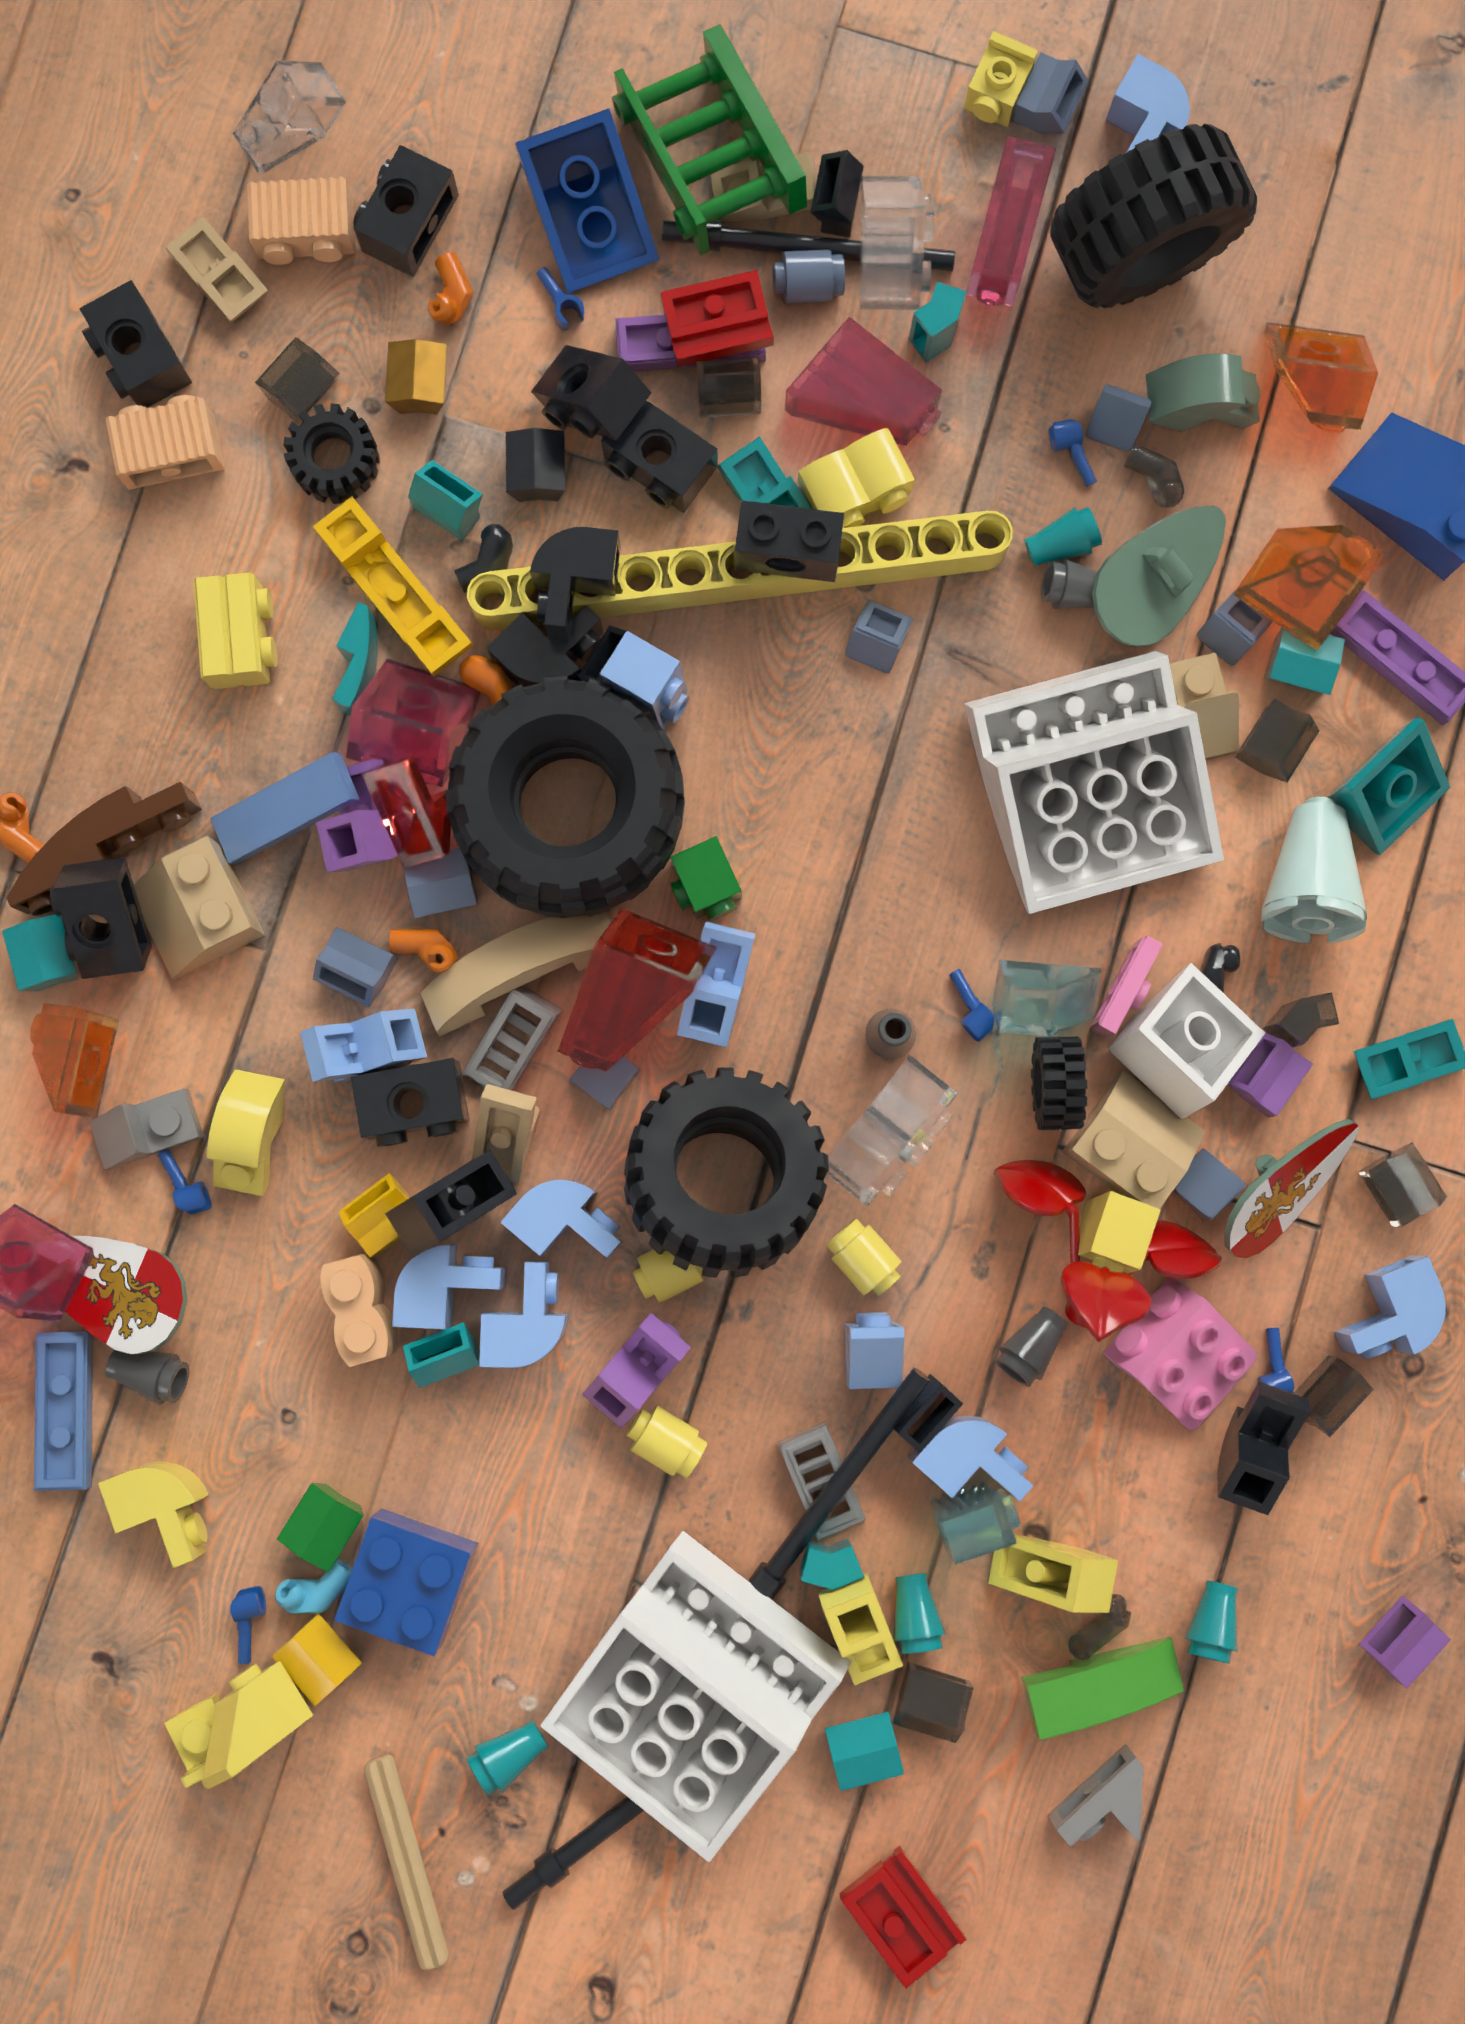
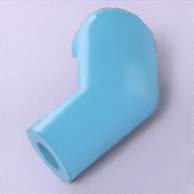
(313, 1595)

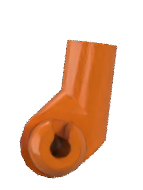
(456, 294)
(484, 677)
(15, 827)
(428, 944)

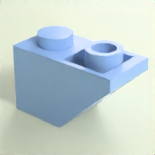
(649, 677)
(873, 1351)

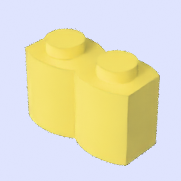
(859, 479)

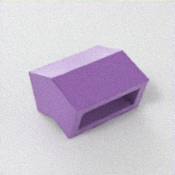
(1270, 1075)
(1404, 1642)

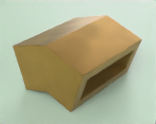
(415, 376)

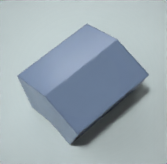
(1050, 95)
(441, 885)
(353, 967)

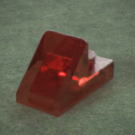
(411, 815)

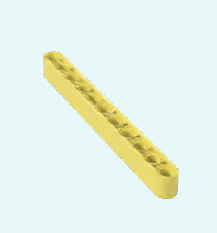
(719, 587)

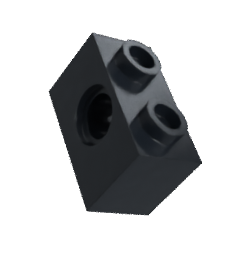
(405, 237)
(125, 319)
(590, 393)
(677, 479)
(788, 541)
(109, 892)
(380, 1093)
(451, 1203)

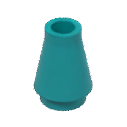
(1065, 538)
(916, 1616)
(1214, 1624)
(506, 1757)

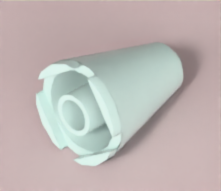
(1316, 878)

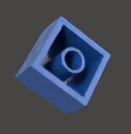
(406, 1581)

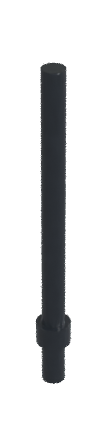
(779, 242)
(769, 1576)
(554, 1864)

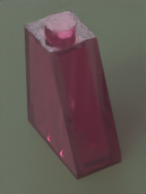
(1010, 221)
(864, 388)

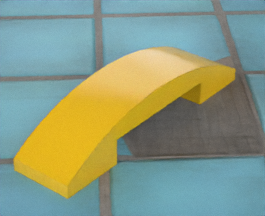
(392, 587)

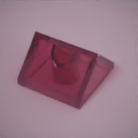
(38, 1266)

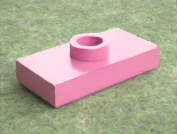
(1128, 987)

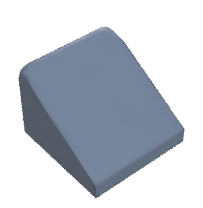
(1117, 417)
(1233, 629)
(878, 636)
(608, 1085)
(1208, 1186)

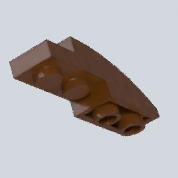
(107, 826)

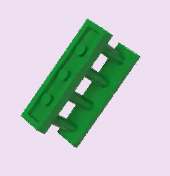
(739, 103)

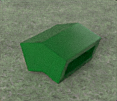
(321, 1525)

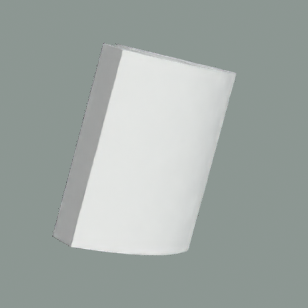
(1095, 781)
(696, 1696)

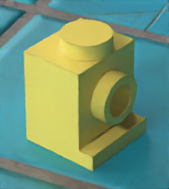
(999, 79)

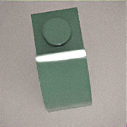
(1203, 390)

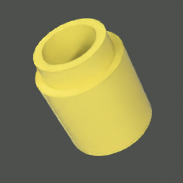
(864, 1258)
(662, 1278)
(666, 1441)

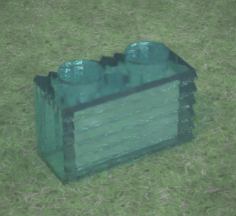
(975, 1521)

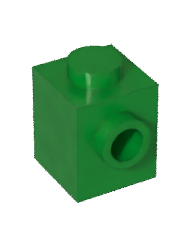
(705, 880)

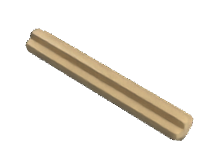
(406, 1862)

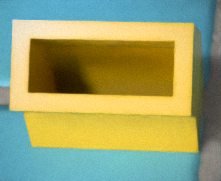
(366, 1215)
(317, 1659)

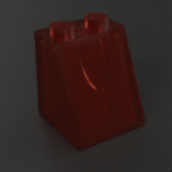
(630, 987)

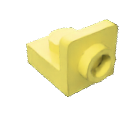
(191, 1736)

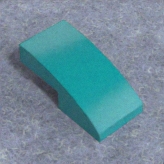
(758, 478)
(360, 648)
(1411, 1058)

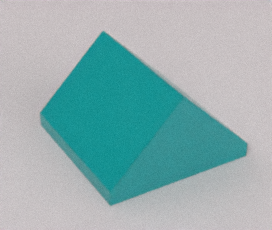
(1393, 787)

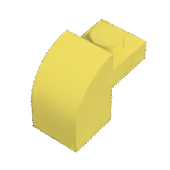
(243, 1131)
(161, 1493)
(860, 1630)

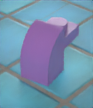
(358, 833)
(637, 1370)

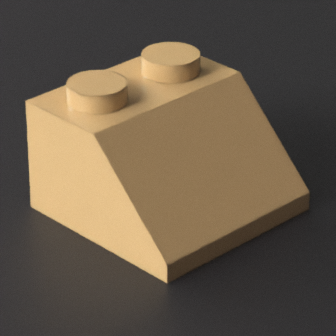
(195, 907)
(1135, 1143)

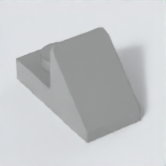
(145, 1128)
(1110, 1788)

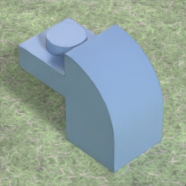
(1149, 102)
(713, 1005)
(363, 1046)
(553, 1207)
(428, 1282)
(1409, 1307)
(529, 1335)
(964, 1447)

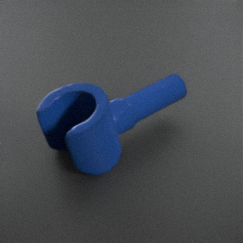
(559, 298)
(1069, 435)
(980, 1019)
(188, 1198)
(1280, 1376)
(247, 1605)

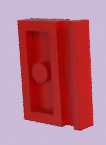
(717, 318)
(902, 1917)

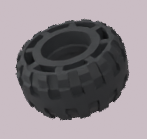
(549, 725)

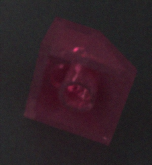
(411, 714)

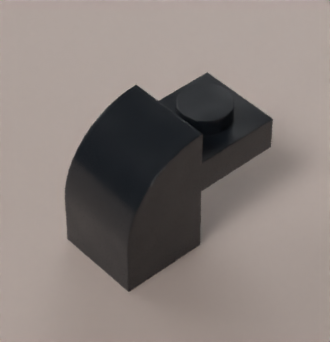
(571, 563)
(531, 656)
(1256, 1447)

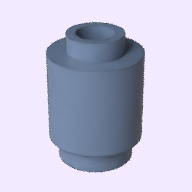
(809, 276)

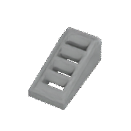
(535, 1004)
(807, 1440)

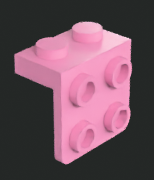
(1182, 1353)

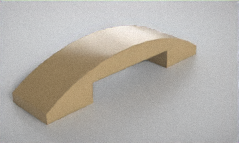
(508, 963)

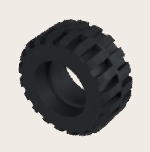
(1153, 215)
(739, 1109)

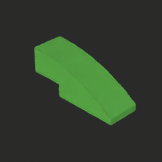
(1102, 1687)

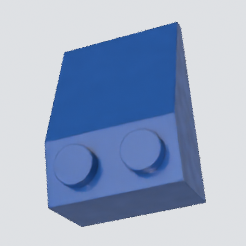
(587, 200)
(1411, 490)

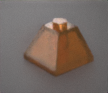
(1325, 372)
(1309, 578)
(73, 1056)

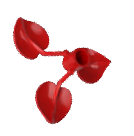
(1096, 1296)

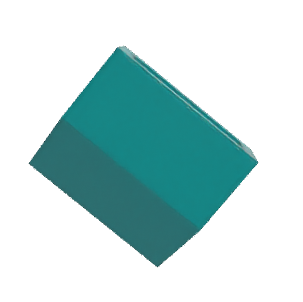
(937, 321)
(445, 499)
(1303, 666)
(39, 953)
(446, 1363)
(830, 1565)
(864, 1751)

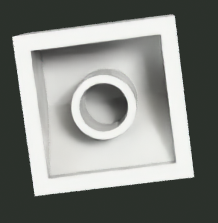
(1187, 1042)

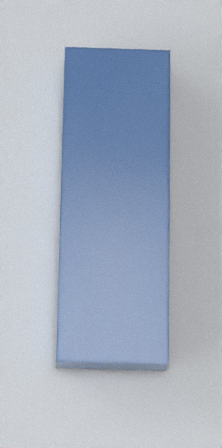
(285, 808)
(63, 1410)

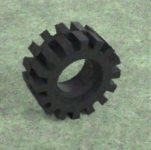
(322, 427)
(1059, 1083)

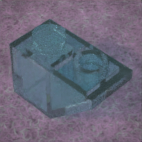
(1043, 997)

